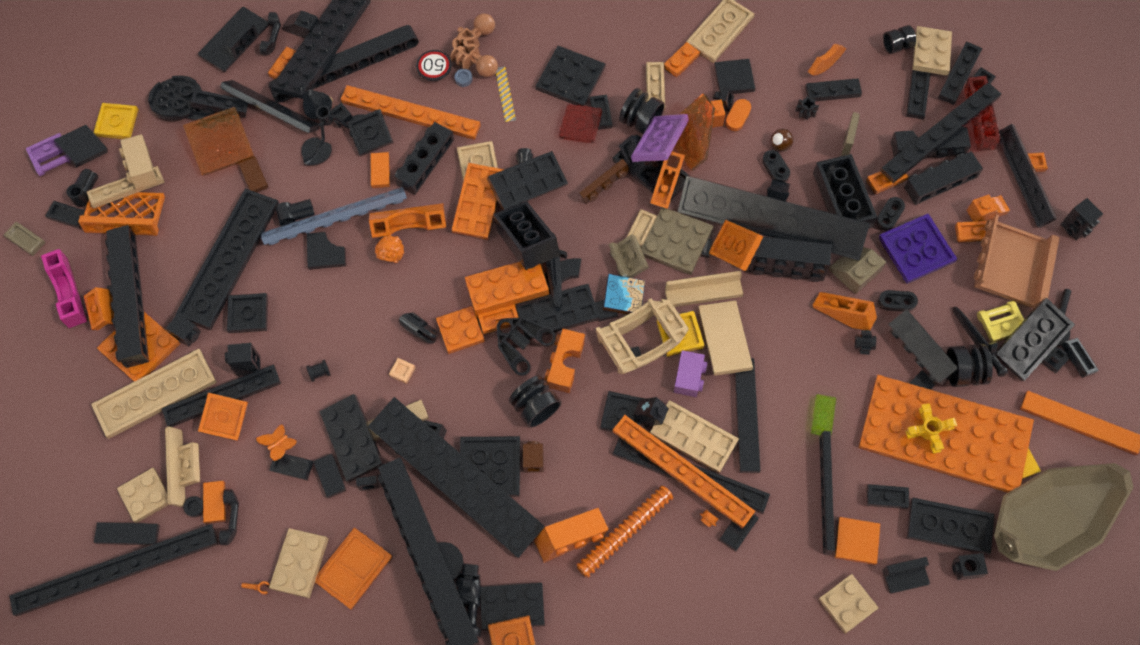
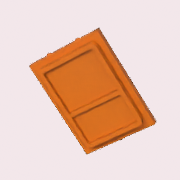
(352, 568)

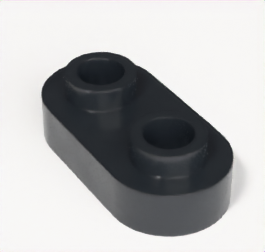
(775, 165)
(890, 215)
(897, 300)

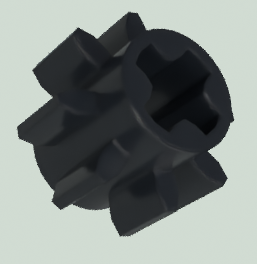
(807, 108)
(865, 342)

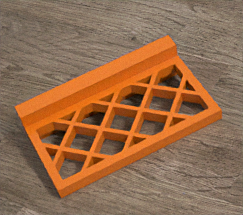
(138, 224)

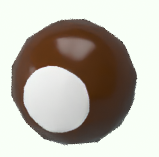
(782, 140)

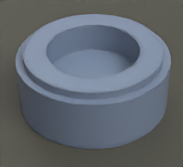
(463, 77)

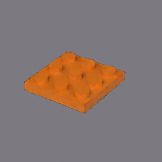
(159, 344)

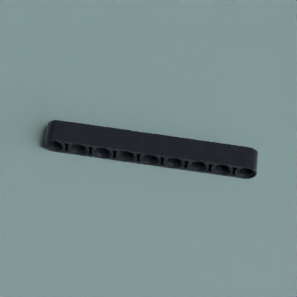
(361, 57)

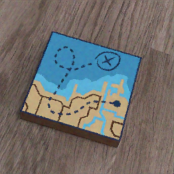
(623, 294)

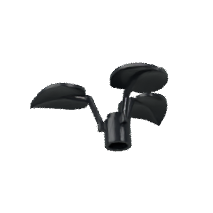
(318, 106)

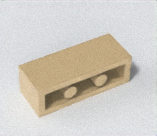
(137, 162)

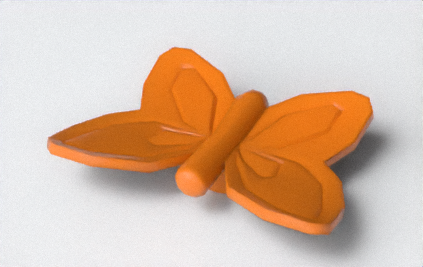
(277, 442)

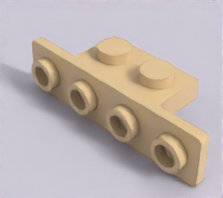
(181, 465)

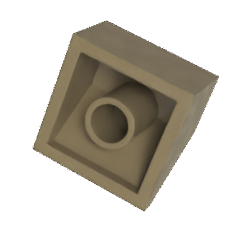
(858, 273)

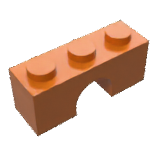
(568, 345)

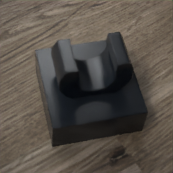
(726, 96)
(1055, 359)

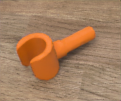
(256, 586)

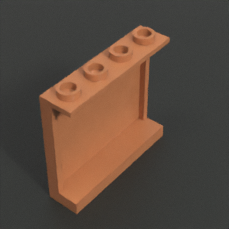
(1015, 263)

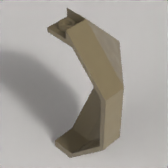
(1061, 514)

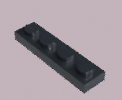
(960, 73)

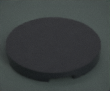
(173, 98)

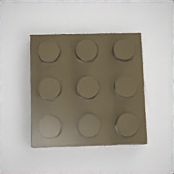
(676, 240)

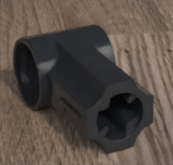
(78, 191)
(289, 213)

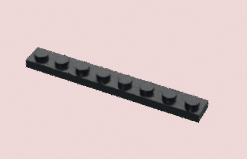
(940, 132)

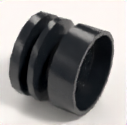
(640, 110)
(973, 365)
(534, 401)

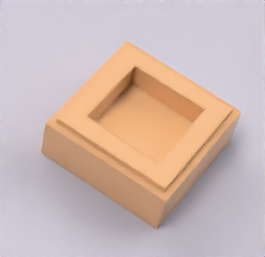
(402, 370)

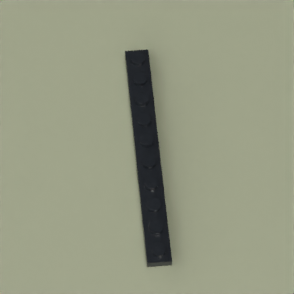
(113, 570)

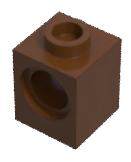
(533, 457)

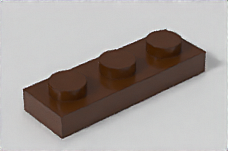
(604, 182)

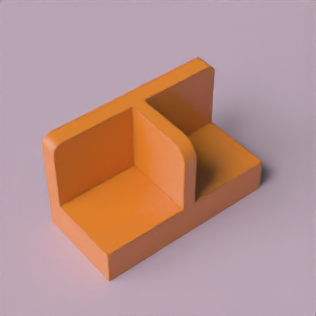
(99, 307)

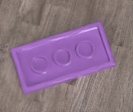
(660, 138)

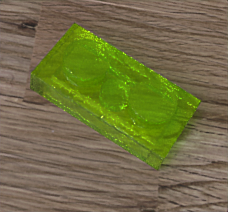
(823, 414)

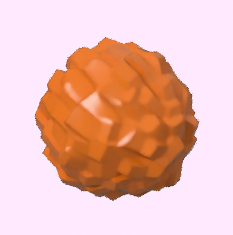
(389, 249)

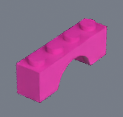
(69, 302)

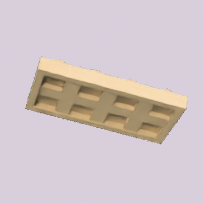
(695, 437)

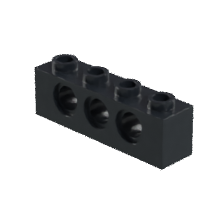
(413, 181)

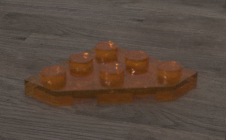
(696, 136)

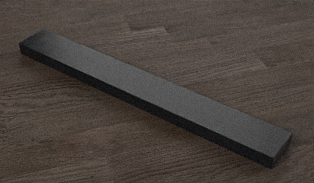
(751, 496)

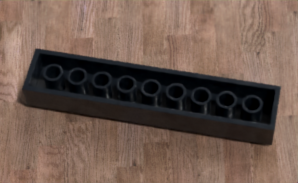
(426, 555)

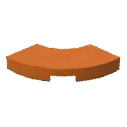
(825, 61)

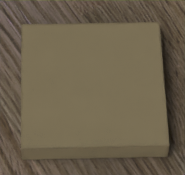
(850, 134)

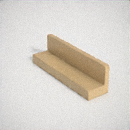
(704, 289)

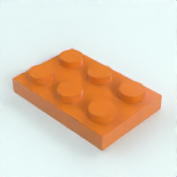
(735, 245)

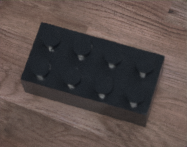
(844, 189)
(526, 235)
(791, 259)

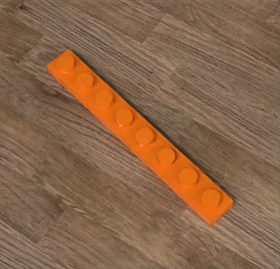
(409, 111)
(684, 471)

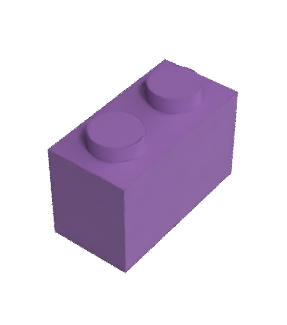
(689, 374)

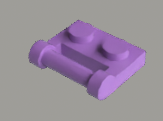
(43, 151)

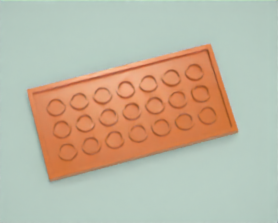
(983, 447)

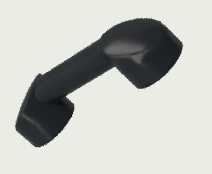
(268, 47)
(226, 536)

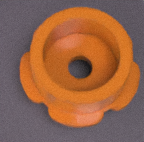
(708, 518)

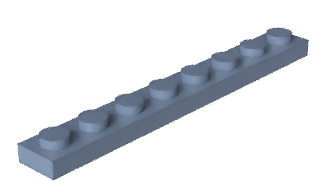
(327, 218)

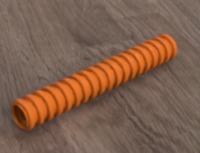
(624, 531)

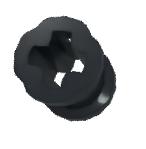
(318, 370)

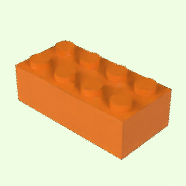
(505, 287)

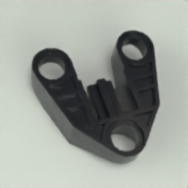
(510, 353)

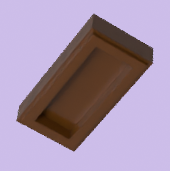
(253, 174)

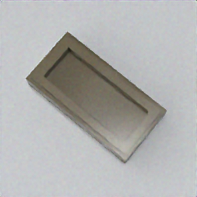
(24, 238)

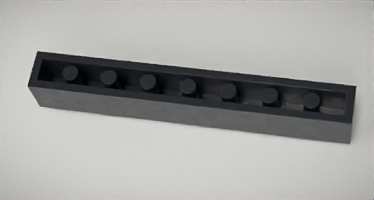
(127, 297)

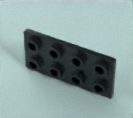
(233, 39)

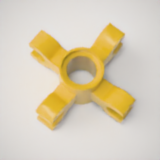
(922, 430)

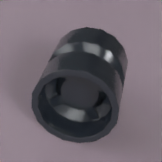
(899, 39)

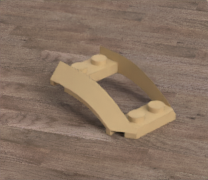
(619, 350)

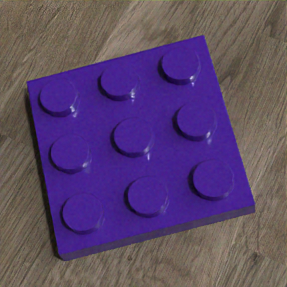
(917, 248)

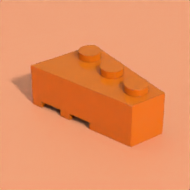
(571, 534)

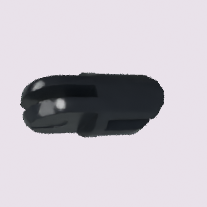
(418, 327)

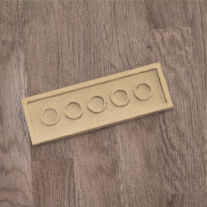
(152, 393)

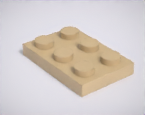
(932, 50)
(298, 563)

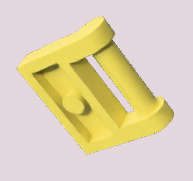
(1003, 327)

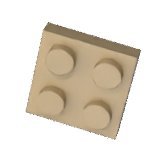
(144, 495)
(848, 603)

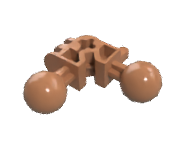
(467, 43)

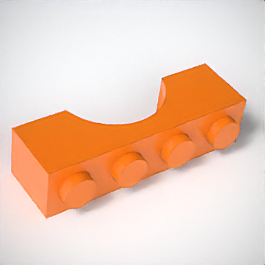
(390, 221)

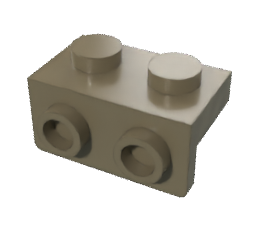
(628, 257)

